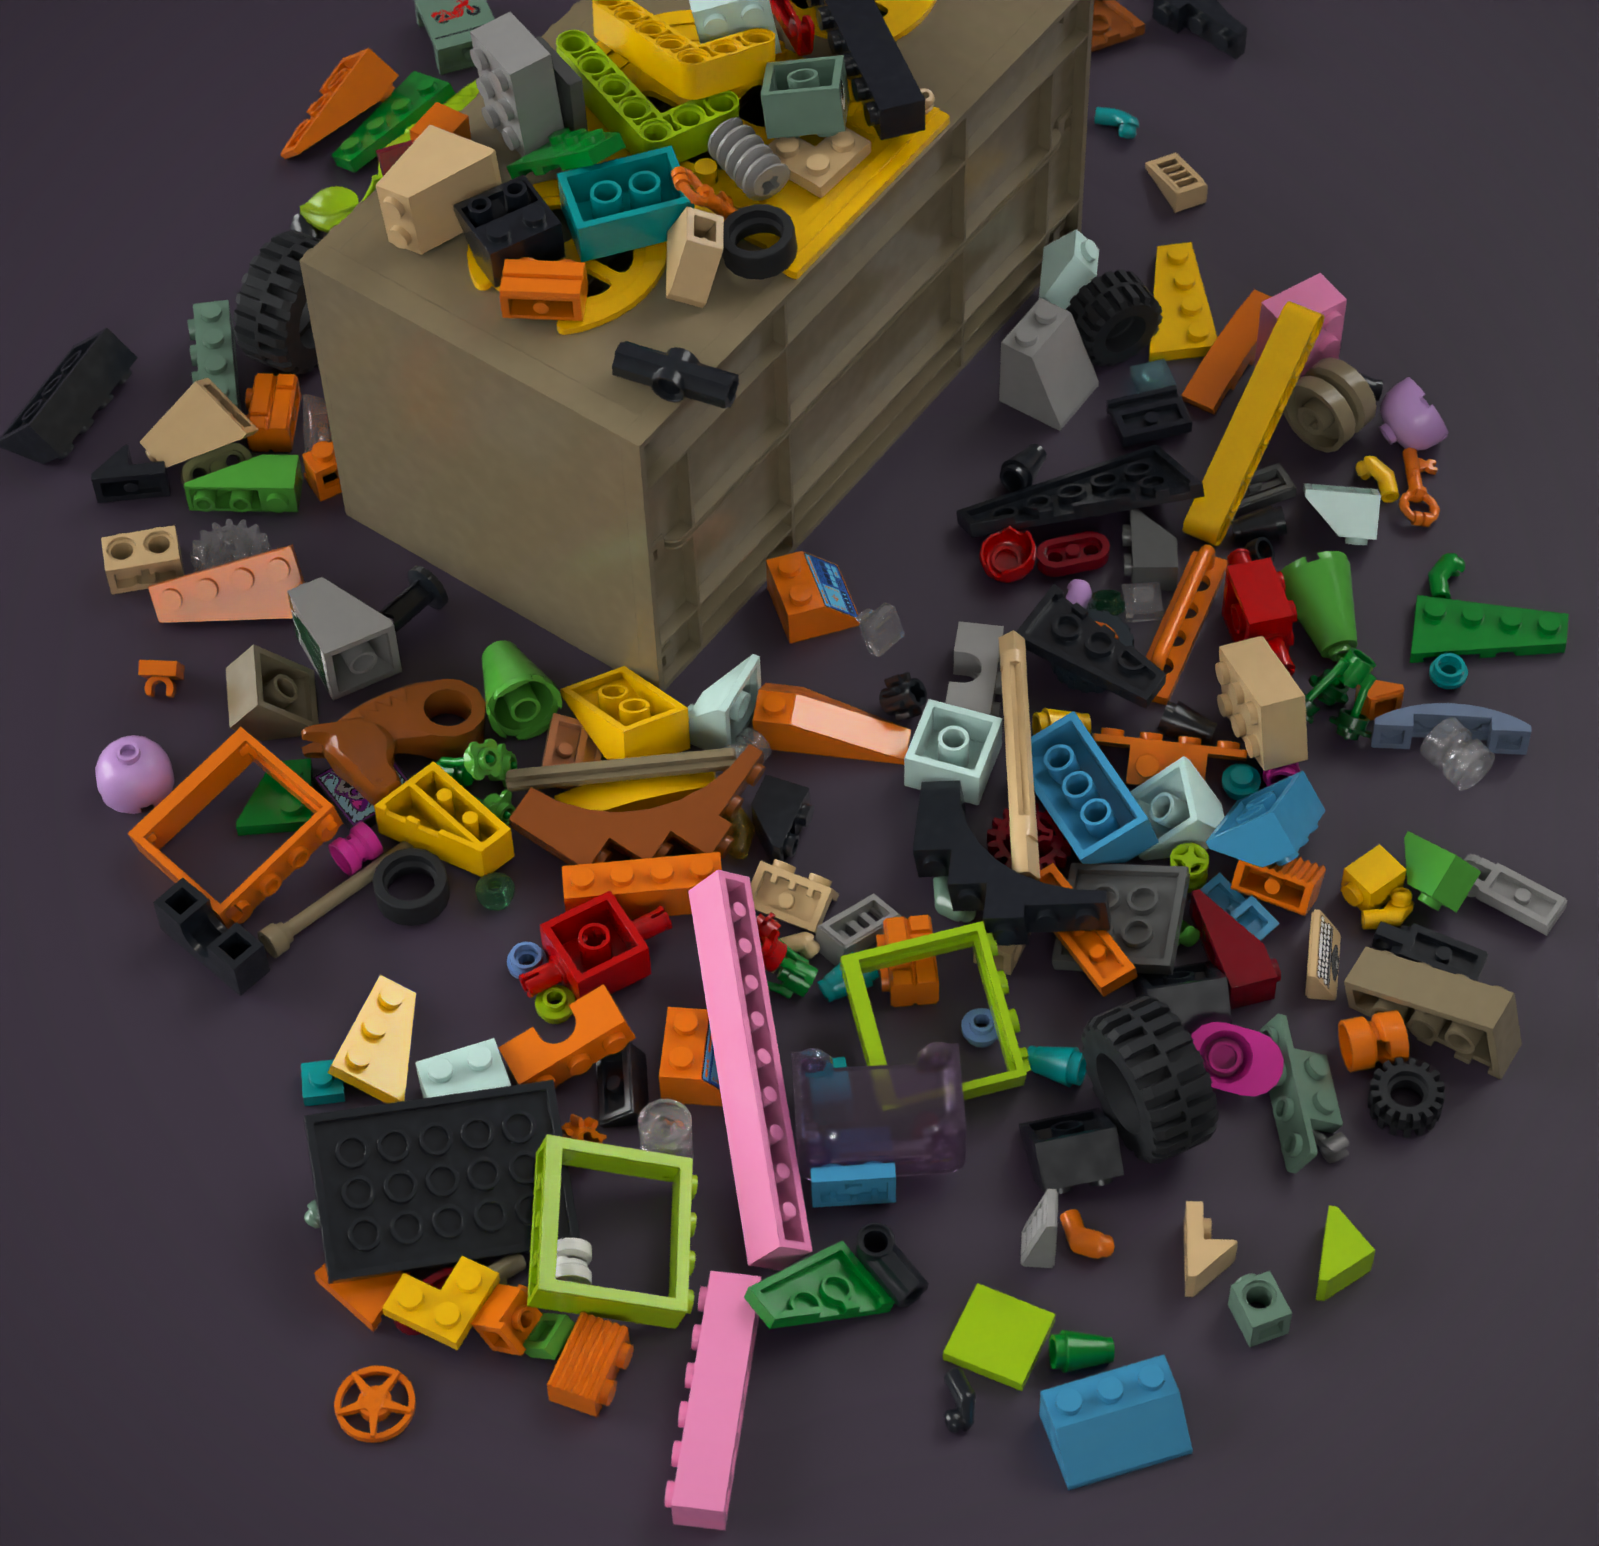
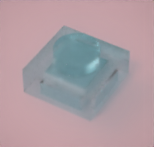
(1151, 376)

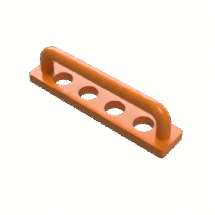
(1200, 567)

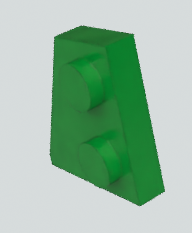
(273, 807)

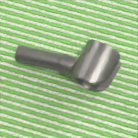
(1332, 1147)

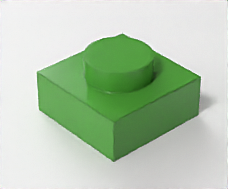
(549, 1336)

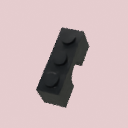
(228, 953)

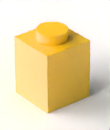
(1371, 879)

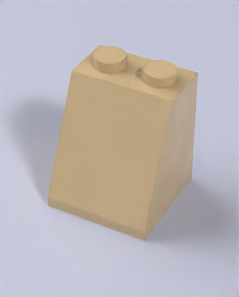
(426, 184)

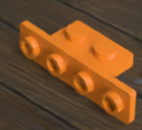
(1151, 755)

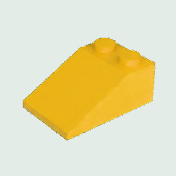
(628, 715)

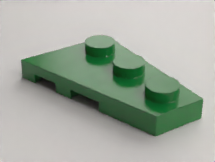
(568, 151)
(819, 1290)

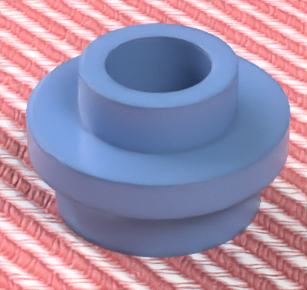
(525, 952)
(975, 1035)

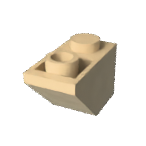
(693, 256)

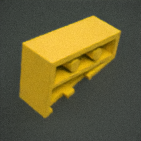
(445, 820)

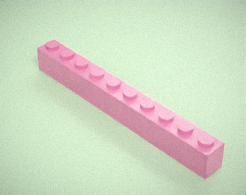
(749, 1072)

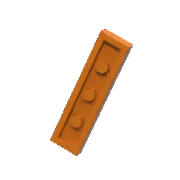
(1093, 950)

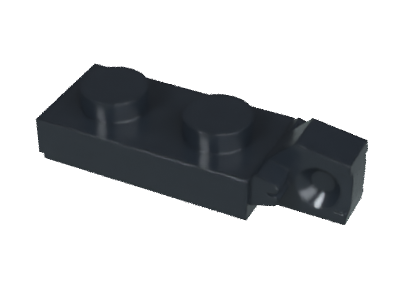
(1431, 947)

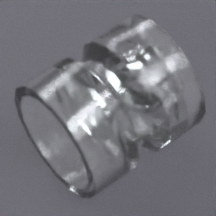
(1454, 751)
(666, 1128)

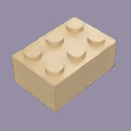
(1262, 703)

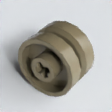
(1330, 405)

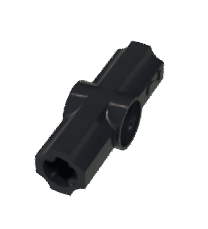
(675, 374)

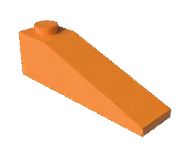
(349, 90)
(819, 725)

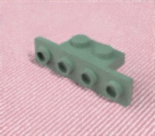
(1302, 1097)

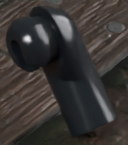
(964, 1398)

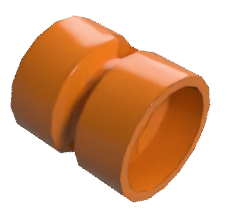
(1374, 1040)

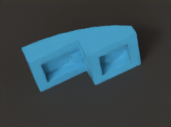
(1245, 911)

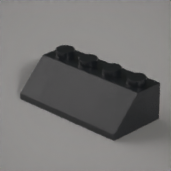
(69, 398)

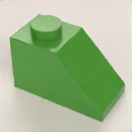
(1437, 873)

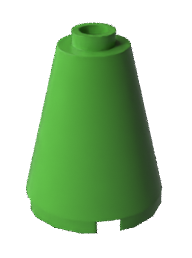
(1324, 601)
(517, 692)

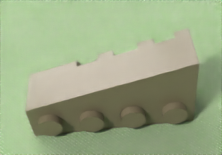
(1439, 1007)

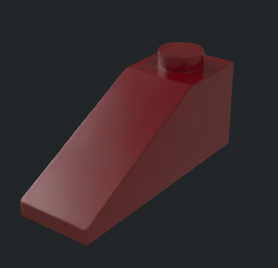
(1235, 953)

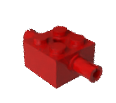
(1258, 604)
(595, 948)

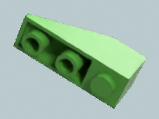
(255, 484)

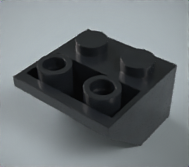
(509, 224)

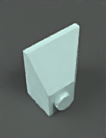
(1067, 267)
(1347, 510)
(725, 706)
(1178, 808)

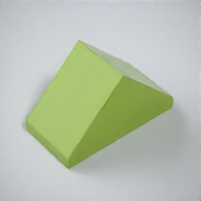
(1344, 1255)

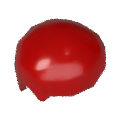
(1008, 555)

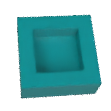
(319, 1086)

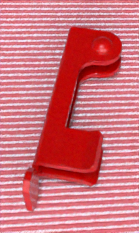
(798, 33)

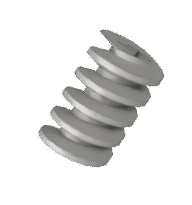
(747, 159)

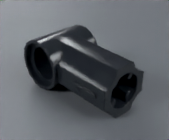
(890, 1266)

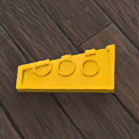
(1186, 316)

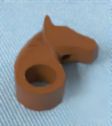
(368, 737)

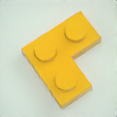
(444, 1312)

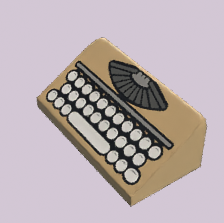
(1322, 958)

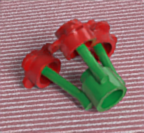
(794, 971)

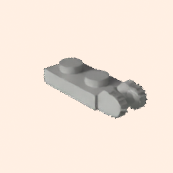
(1516, 895)

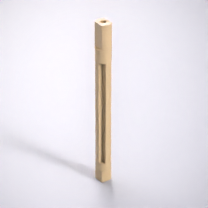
(1019, 756)

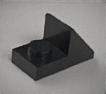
(122, 480)

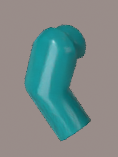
(1116, 117)

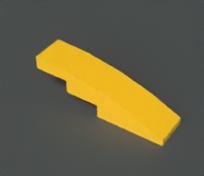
(635, 794)

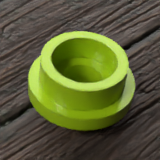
(558, 1012)

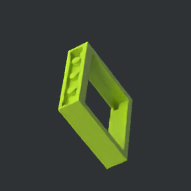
(994, 983)
(605, 1302)

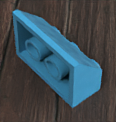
(1270, 823)
(1115, 1422)

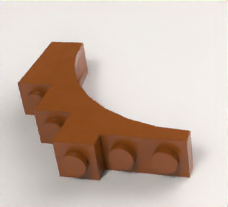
(693, 822)

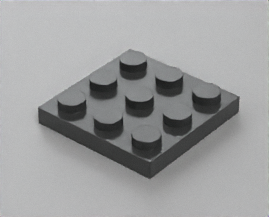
(1144, 912)

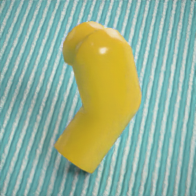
(1382, 474)

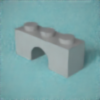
(977, 657)

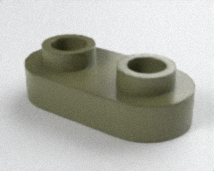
(214, 460)

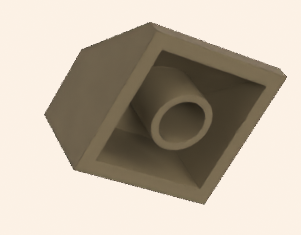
(270, 695)

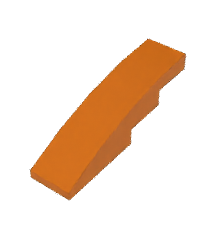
(1227, 357)

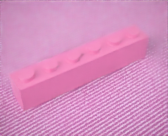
(715, 1403)

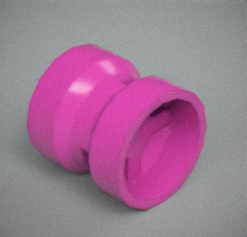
(357, 847)

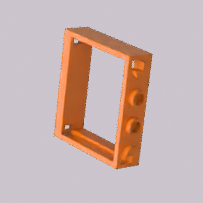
(201, 788)

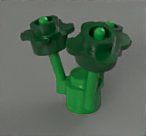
(1332, 688)

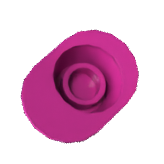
(1239, 1058)

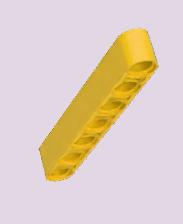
(1253, 423)

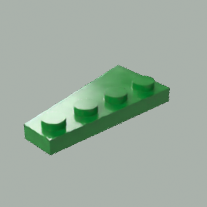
(391, 119)
(1484, 629)

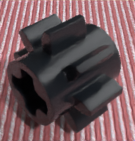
(903, 696)

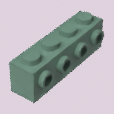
(215, 347)

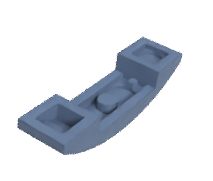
(1502, 731)

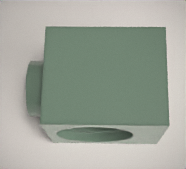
(1255, 1323)

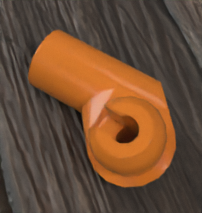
(1085, 1240)

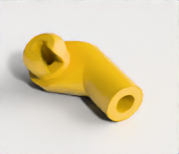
(1393, 913)

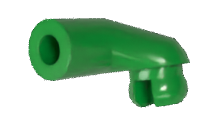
(1444, 568)

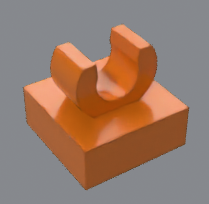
(161, 671)

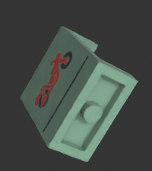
(450, 27)

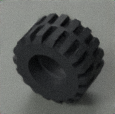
(1115, 317)

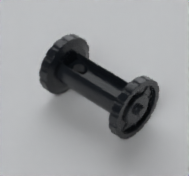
(423, 591)

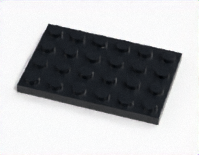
(432, 1180)

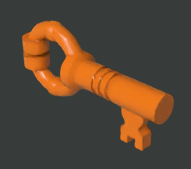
(703, 193)
(1416, 491)

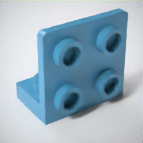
(853, 1184)

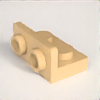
(791, 896)

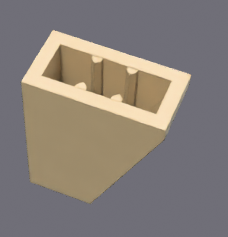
(195, 425)

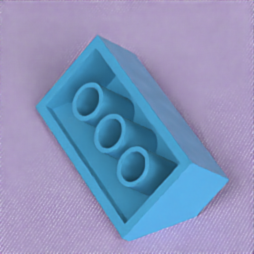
(1087, 795)

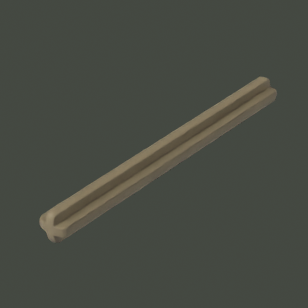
(620, 769)

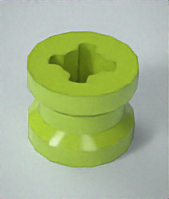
(1195, 858)

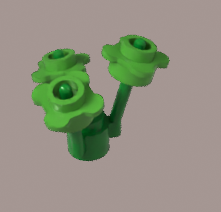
(480, 761)

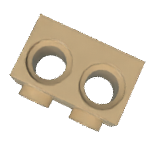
(141, 558)

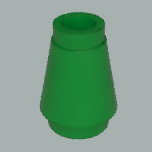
(1079, 1350)

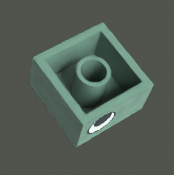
(805, 97)

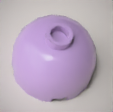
(1410, 417)
(133, 774)

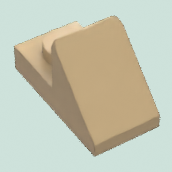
(1203, 1256)

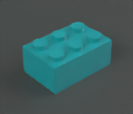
(621, 203)

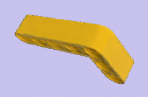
(674, 59)

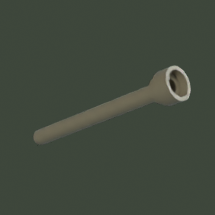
(279, 936)

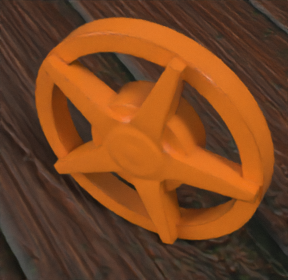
(375, 1403)

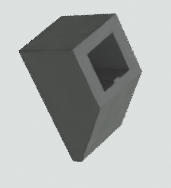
(1151, 552)

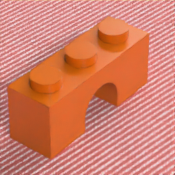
(597, 1033)

